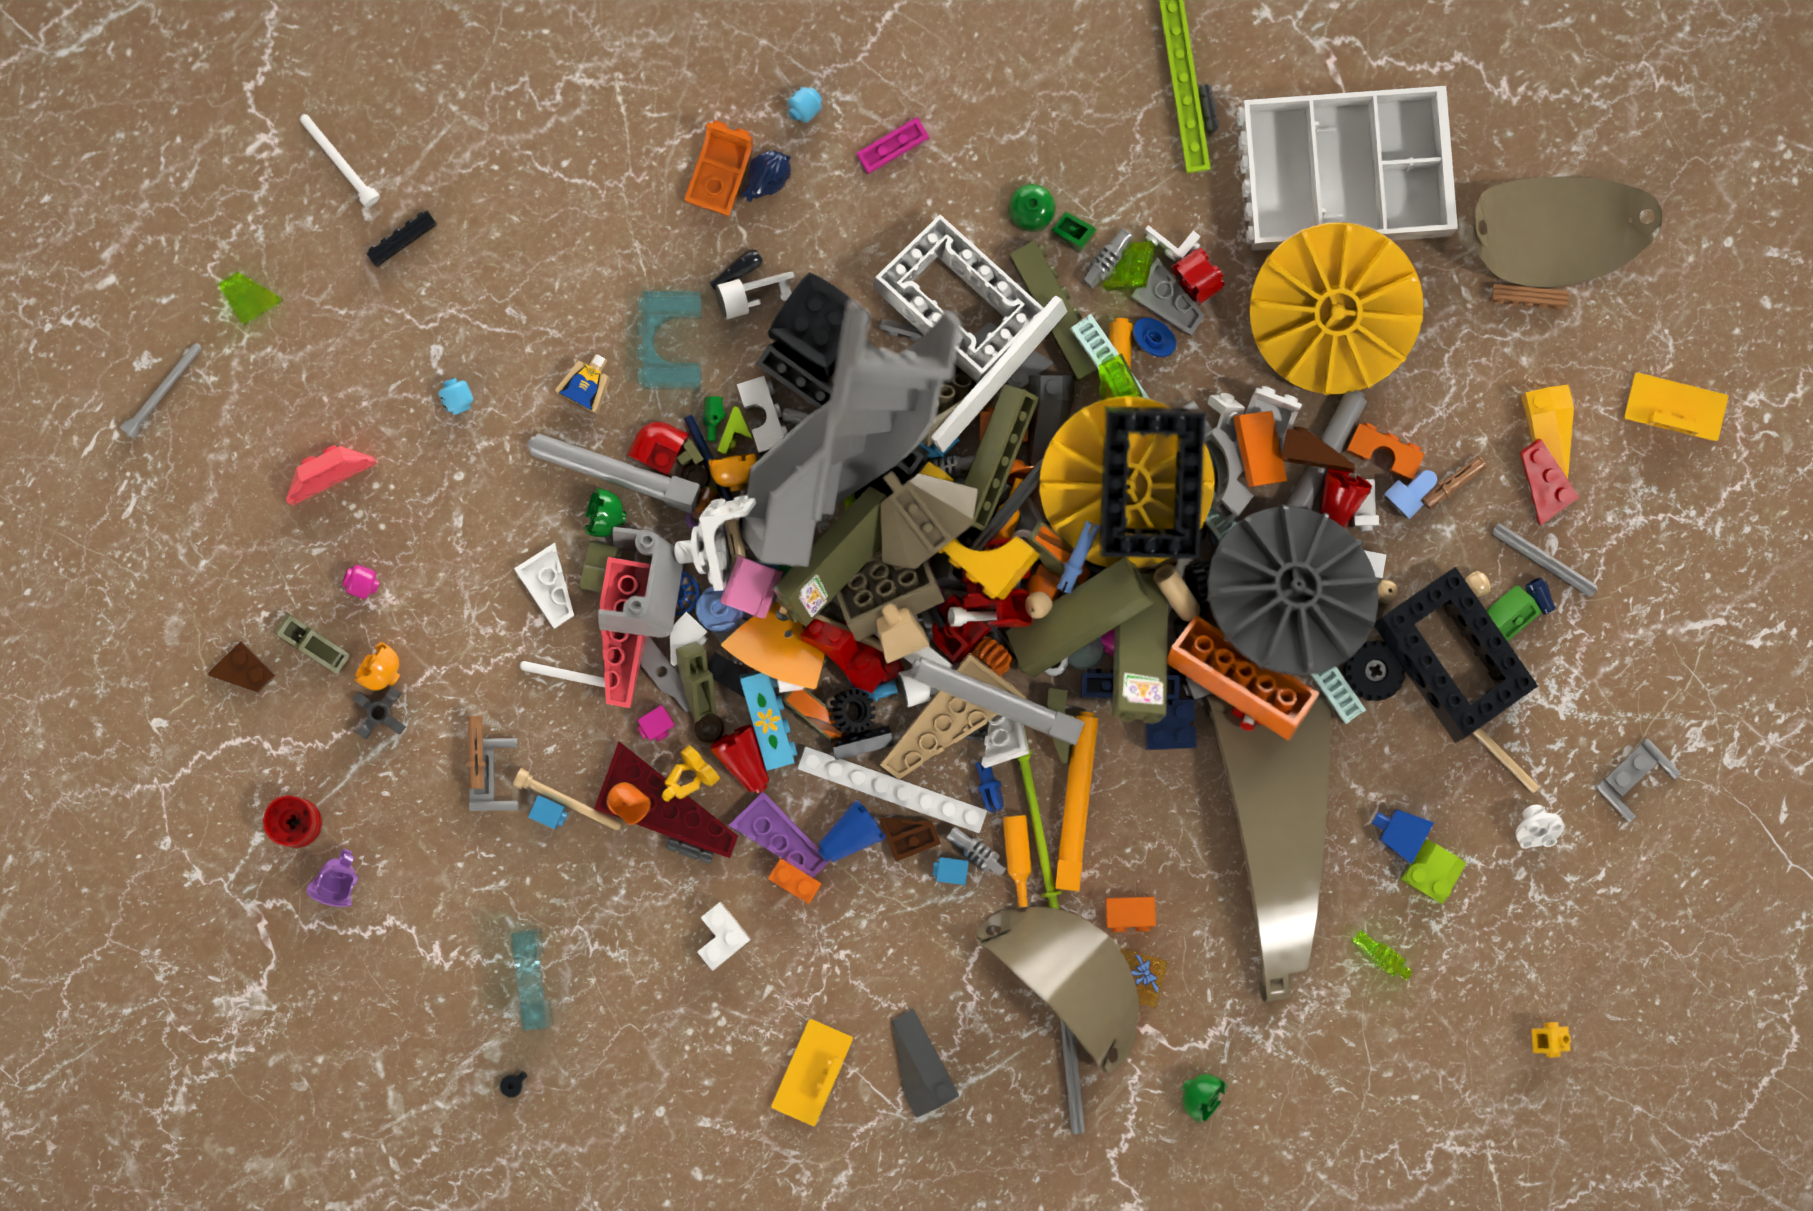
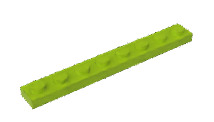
(1184, 86)

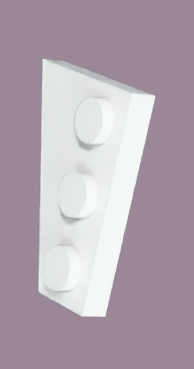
(547, 586)
(1004, 741)

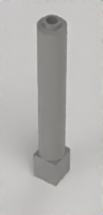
(1336, 437)
(674, 491)
(997, 700)

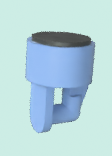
(1407, 499)

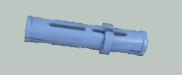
(1078, 557)

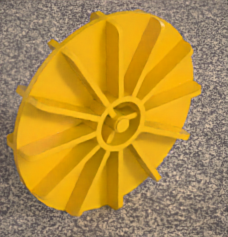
(1336, 308)
(1073, 478)

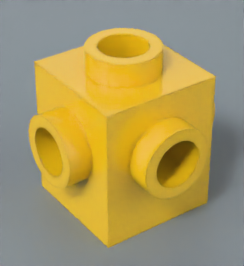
(1551, 1039)

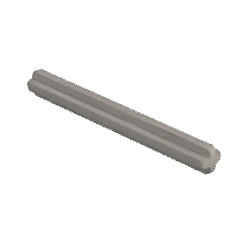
(1544, 560)
(1072, 1080)

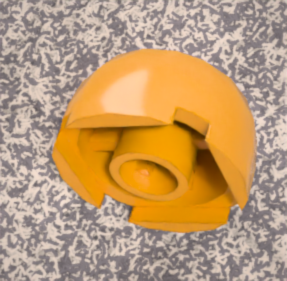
(732, 470)
(379, 668)

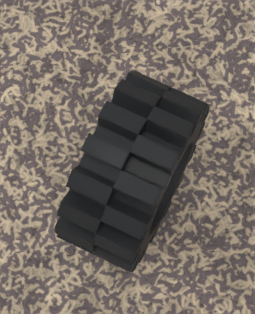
(1197, 580)
(864, 711)

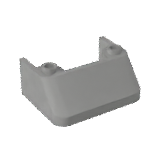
(656, 611)

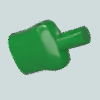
(712, 415)

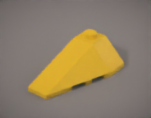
(1551, 419)

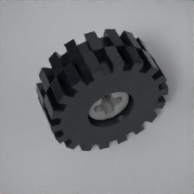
(1359, 676)

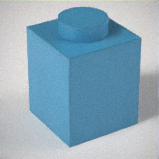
(548, 812)
(950, 870)

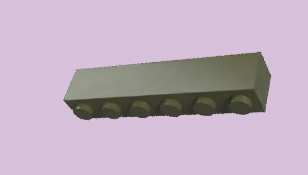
(1042, 287)
(999, 450)

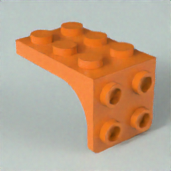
(720, 168)

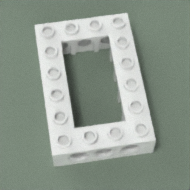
(979, 272)

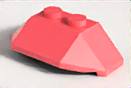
(326, 471)

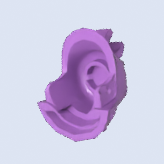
(334, 881)

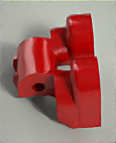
(1009, 611)

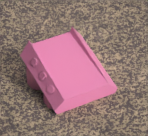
(751, 587)

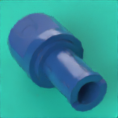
(989, 788)

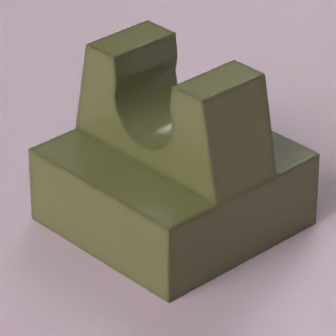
(691, 454)

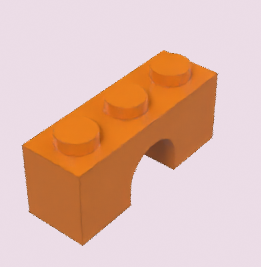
(1405, 458)

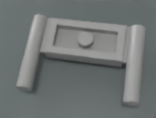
(1630, 772)
(484, 798)

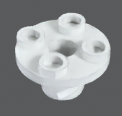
(692, 551)
(1539, 828)

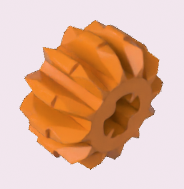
(993, 655)

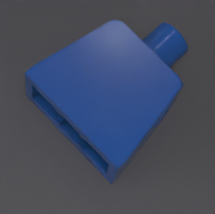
(1402, 833)

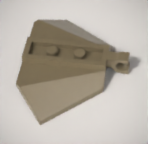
(923, 517)

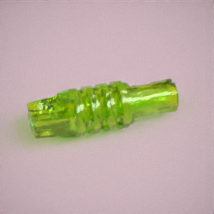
(1383, 955)

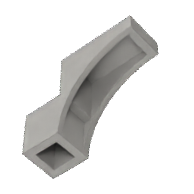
(1231, 494)

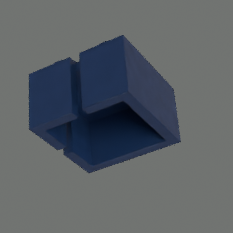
(1174, 728)

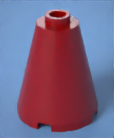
(1343, 496)
(743, 758)

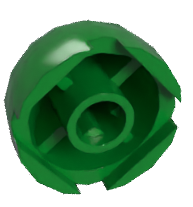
(1031, 208)
(604, 513)
(1202, 1096)

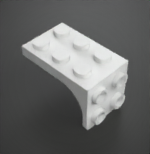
(1284, 410)
(713, 532)

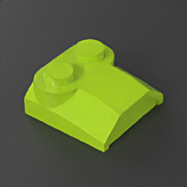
(1434, 871)

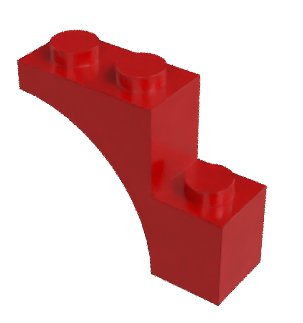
(840, 645)

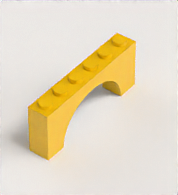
(994, 569)

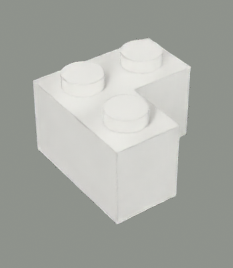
(728, 938)

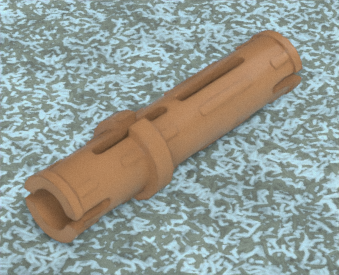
(1449, 486)
(475, 782)

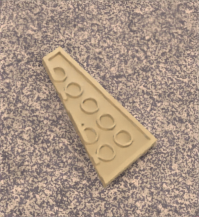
(943, 721)

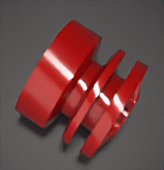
(282, 812)

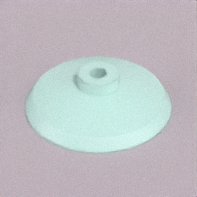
(1088, 656)

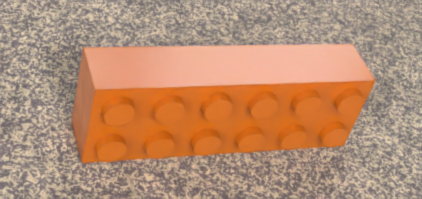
(1265, 695)

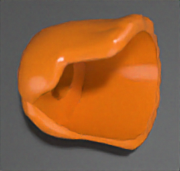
(635, 805)

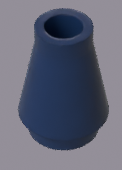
(1540, 592)

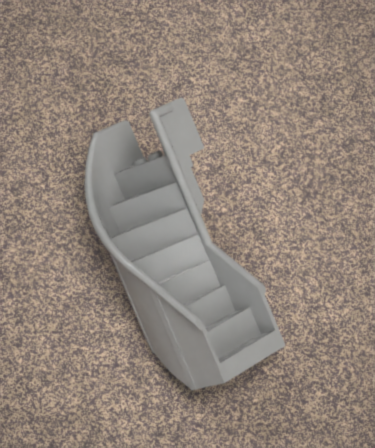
(872, 422)

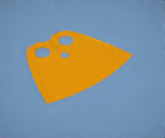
(766, 649)

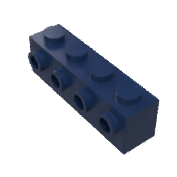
(1100, 685)

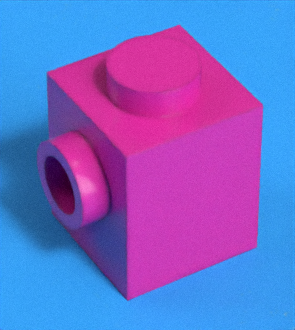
(656, 724)

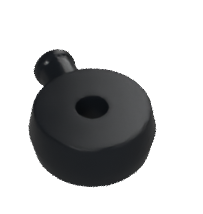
(516, 1081)

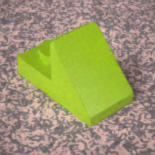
(735, 426)

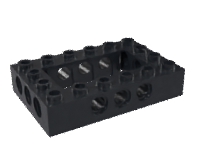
(1184, 538)
(1429, 674)

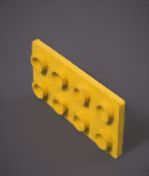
(1676, 406)
(812, 1072)

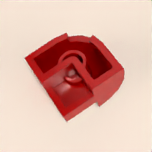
(658, 446)
(958, 640)

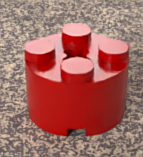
(1198, 276)

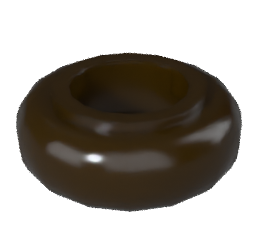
(700, 467)
(719, 728)

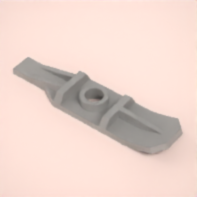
(671, 682)

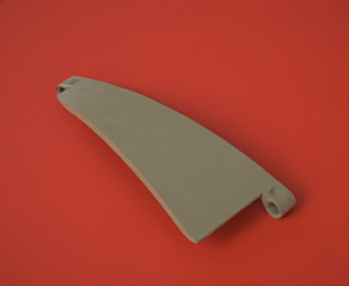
(1281, 821)

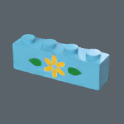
(767, 719)

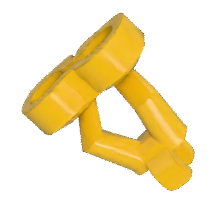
(694, 762)

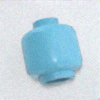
(804, 104)
(455, 396)

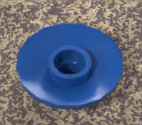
(1154, 337)

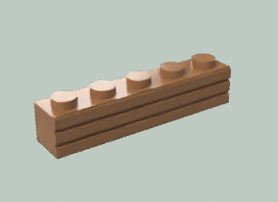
(1529, 296)

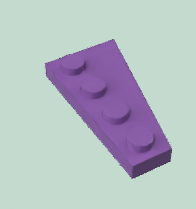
(777, 832)

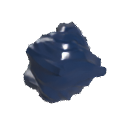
(767, 174)

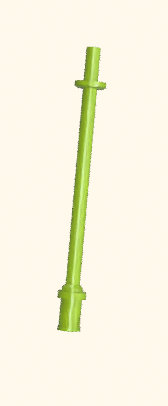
(1051, 893)

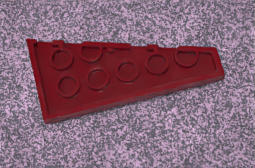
(677, 818)

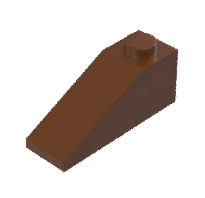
(1309, 450)

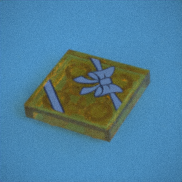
(1148, 975)

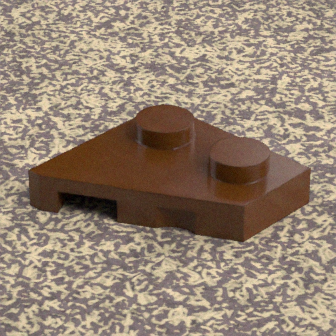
(243, 669)
(909, 836)

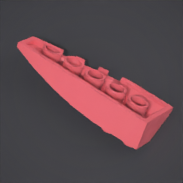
(622, 650)

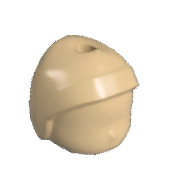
(1478, 583)
(1387, 592)
(1038, 604)

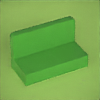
(1513, 612)

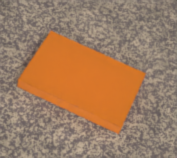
(1260, 448)

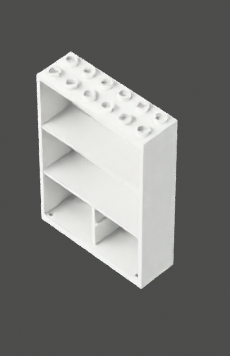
(1348, 159)

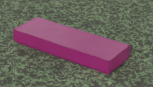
(892, 145)

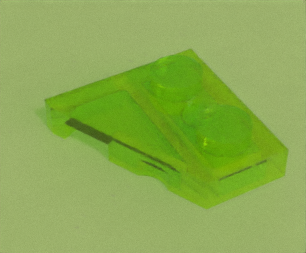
(1133, 268)
(248, 297)
(1117, 379)

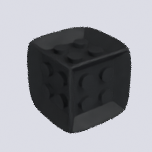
(812, 323)

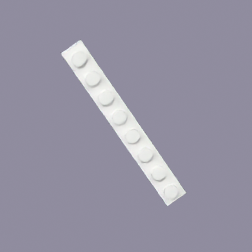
(892, 789)

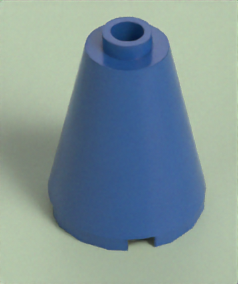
(850, 834)

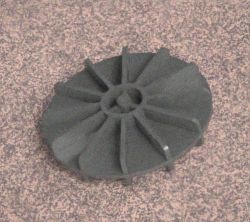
(1293, 591)

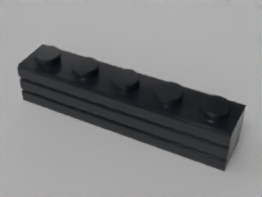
(401, 238)

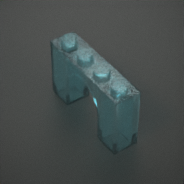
(657, 309)
(527, 952)

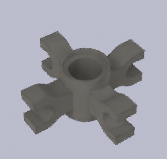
(368, 727)

